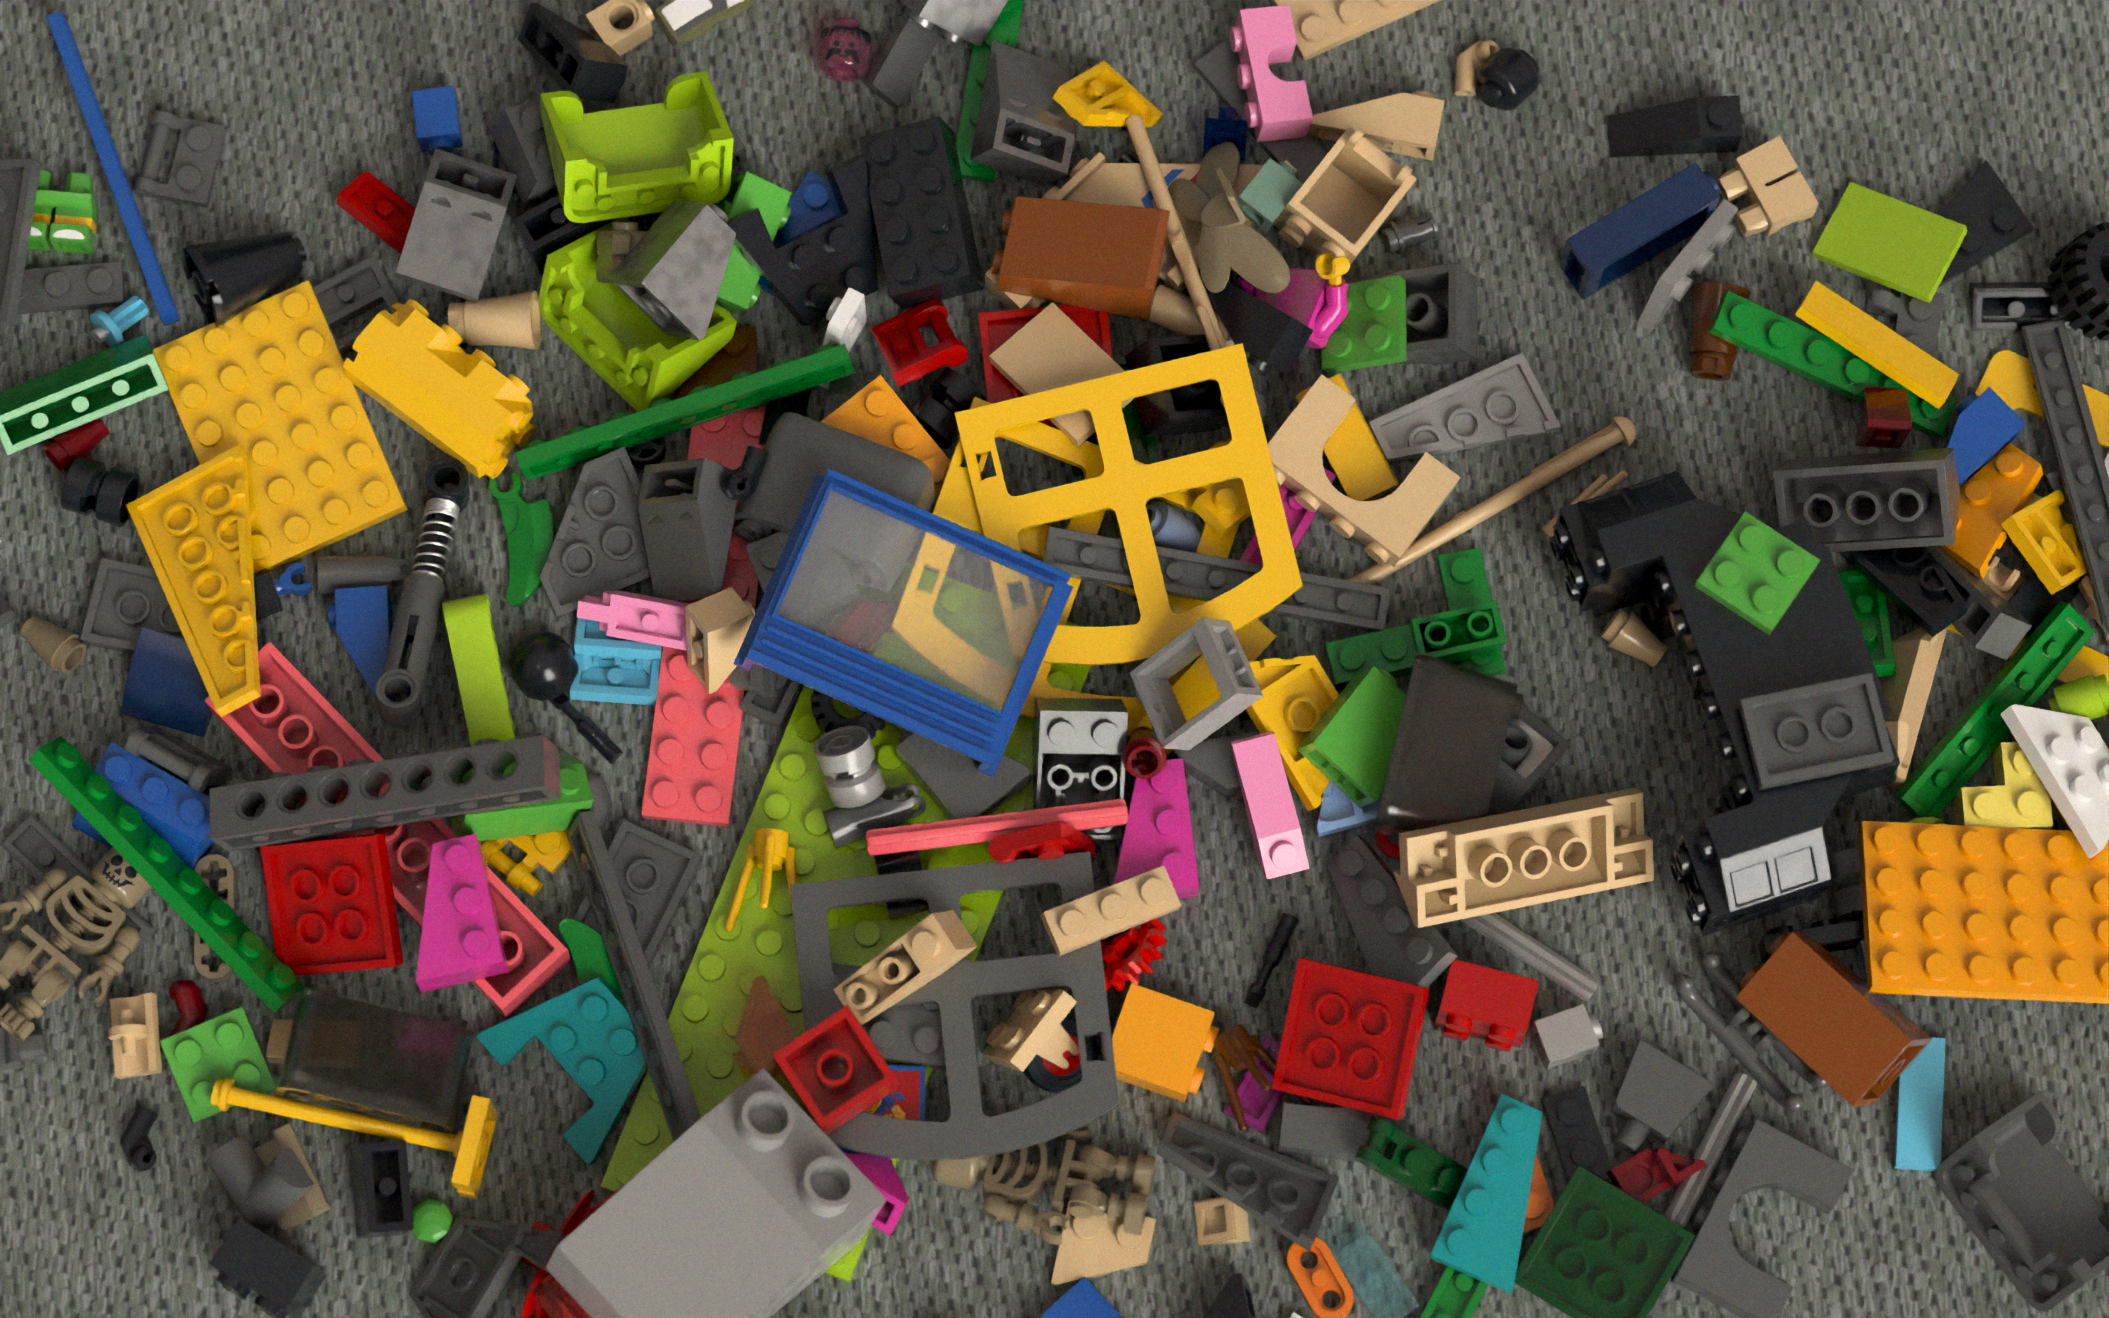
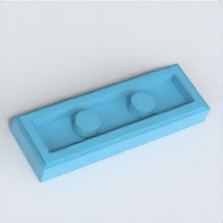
(1921, 1110)

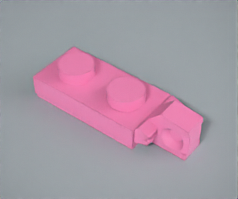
(637, 617)

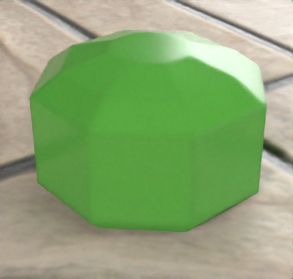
(431, 1221)

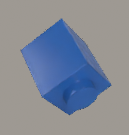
(437, 119)

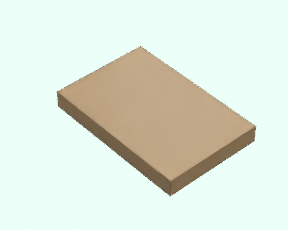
(1053, 355)

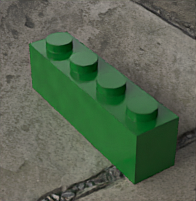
(79, 393)

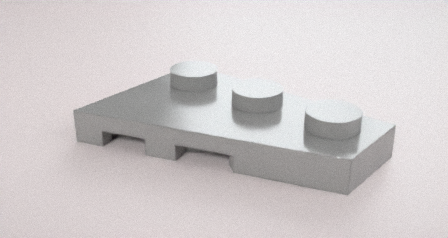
(1691, 260)

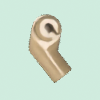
(1468, 64)

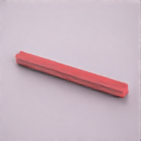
(986, 827)

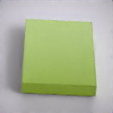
(1890, 242)

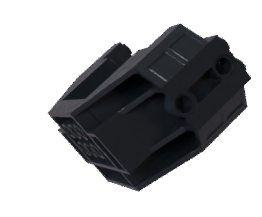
(1651, 548)

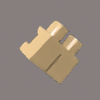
(1771, 187)

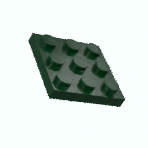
(1602, 1252)

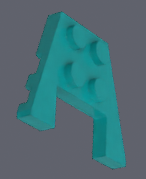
(593, 1042)

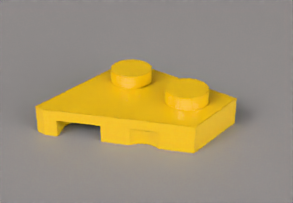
(1104, 99)
(2047, 542)

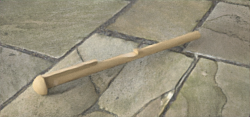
(1176, 234)
(1620, 430)

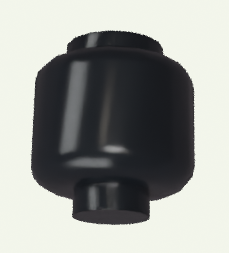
(1507, 79)

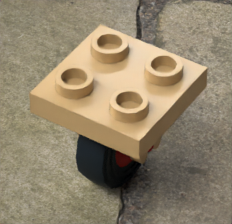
(1041, 1040)

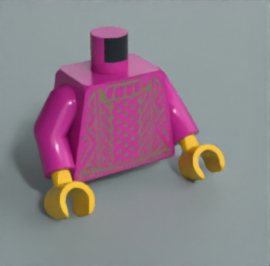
(1312, 297)

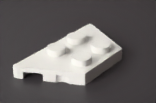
(2071, 765)

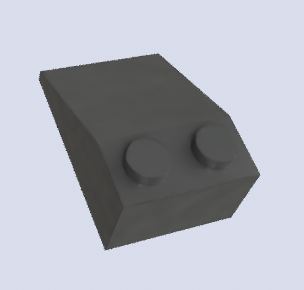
(1438, 313)

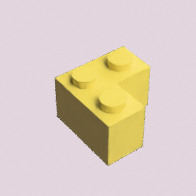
(2014, 802)

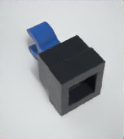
(268, 590)

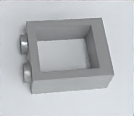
(1229, 669)

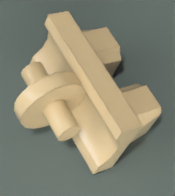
(135, 1036)

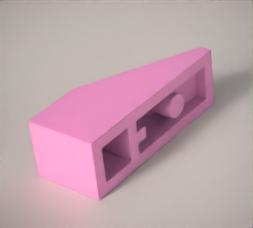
(1269, 806)

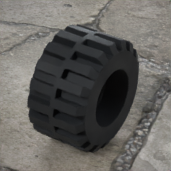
(2080, 282)

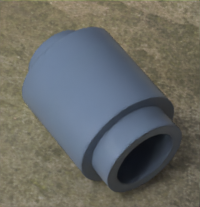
(1172, 528)

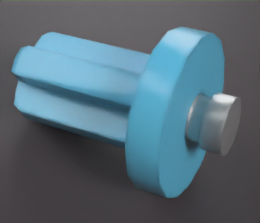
(110, 326)

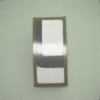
(693, 18)

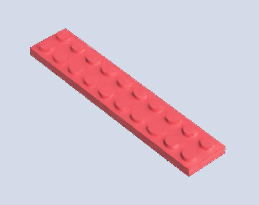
(692, 730)

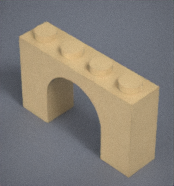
(1382, 525)

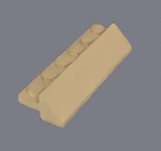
(1524, 857)

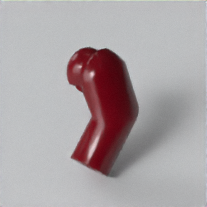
(189, 1004)

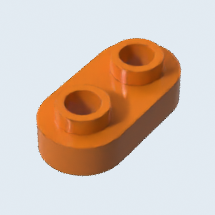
(1321, 1279)

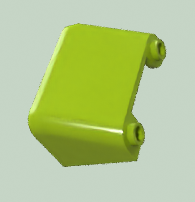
(639, 155)
(615, 333)

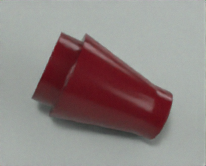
(79, 441)
(1144, 754)

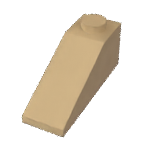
(1393, 123)

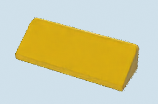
(1357, 455)

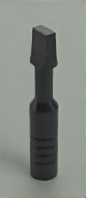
(588, 729)
(1271, 958)

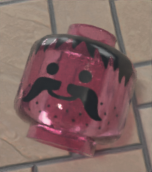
(844, 50)

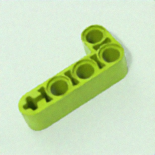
(478, 668)

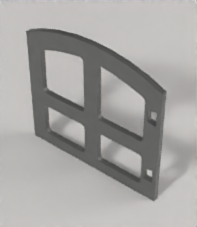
(968, 1130)

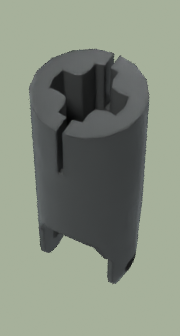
(360, 571)
(888, 810)

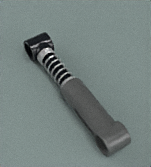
(422, 596)

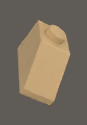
(715, 635)

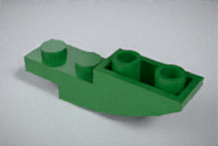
(1443, 635)

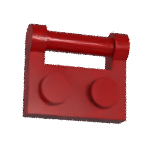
(906, 349)
(1041, 841)

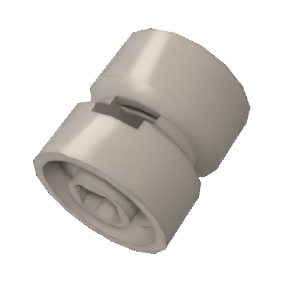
(849, 766)

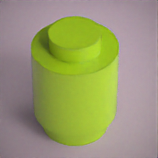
(2082, 697)

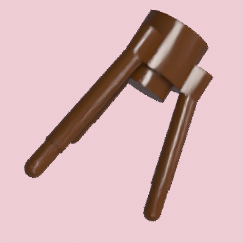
(1241, 1051)

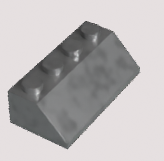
(1872, 498)

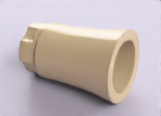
(498, 321)

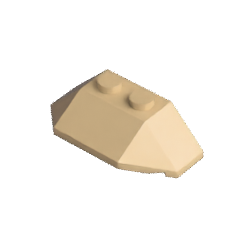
(1908, 691)

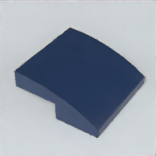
(166, 685)

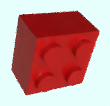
(1485, 1005)
(835, 1070)

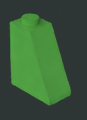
(1358, 735)

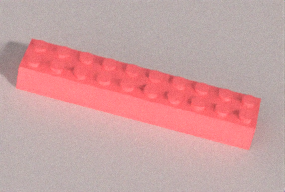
(299, 729)

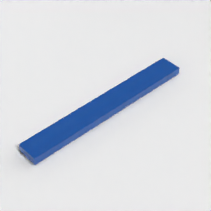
(113, 168)

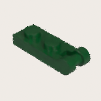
(1411, 1163)

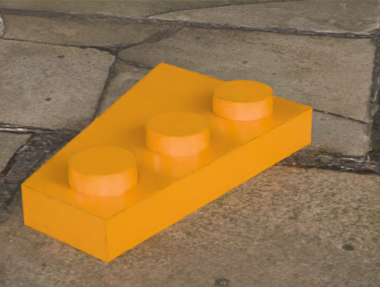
(1987, 501)

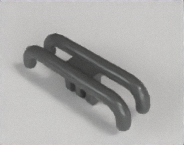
(1745, 1034)

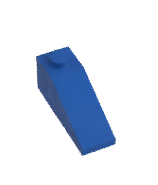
(1981, 432)
(364, 627)

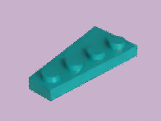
(1490, 1209)

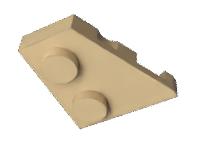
(1098, 1247)

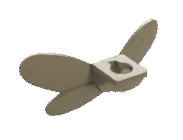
(1224, 235)

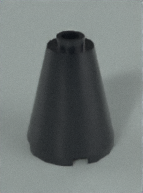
(240, 271)

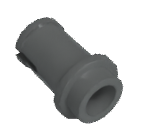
(1408, 233)

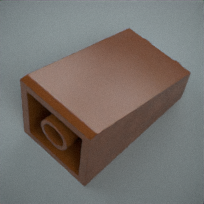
(1083, 254)
(1831, 1019)

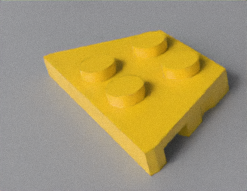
(1292, 703)

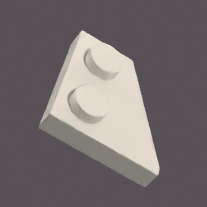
(845, 320)

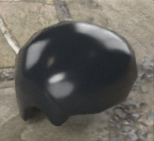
(543, 665)

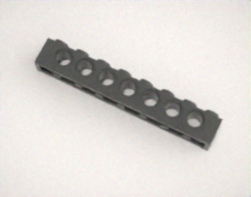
(532, 781)

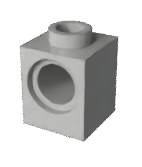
(1566, 1036)

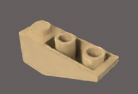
(906, 965)

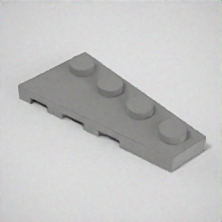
(1474, 412)

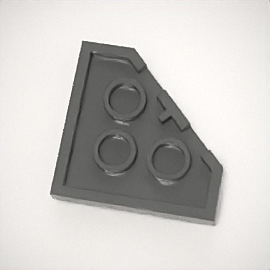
(598, 537)

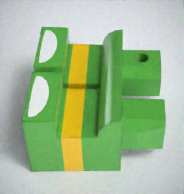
(64, 217)

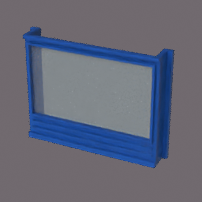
(907, 617)

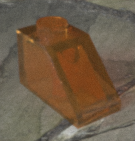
(761, 1031)

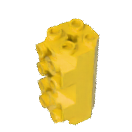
(441, 389)

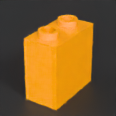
(1162, 1042)

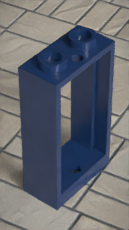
(1639, 230)

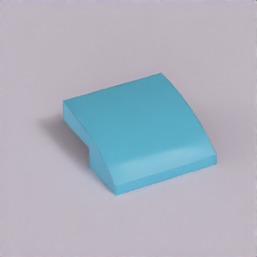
(614, 679)

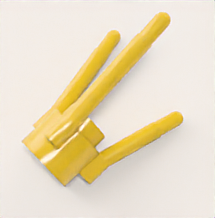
(769, 853)

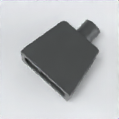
(1655, 1097)

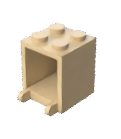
(1345, 199)

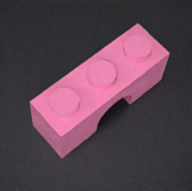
(1274, 106)

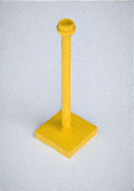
(468, 1146)

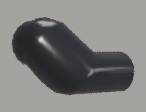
(135, 1140)

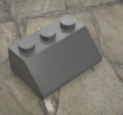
(1525, 759)

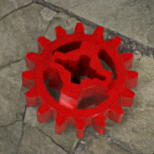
(1131, 953)

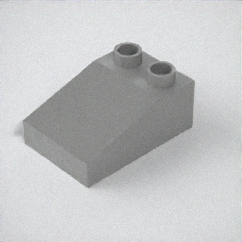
(722, 1217)

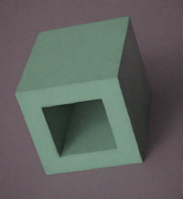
(1269, 193)

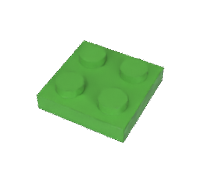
(1373, 328)
(1757, 573)
(213, 1052)

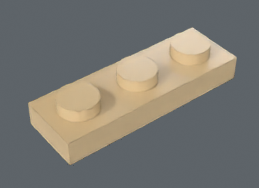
(1110, 910)

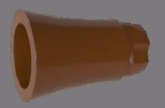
(1711, 355)

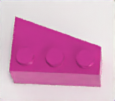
(1160, 831)
(459, 918)

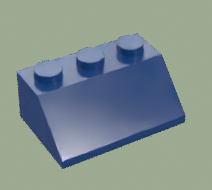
(162, 800)

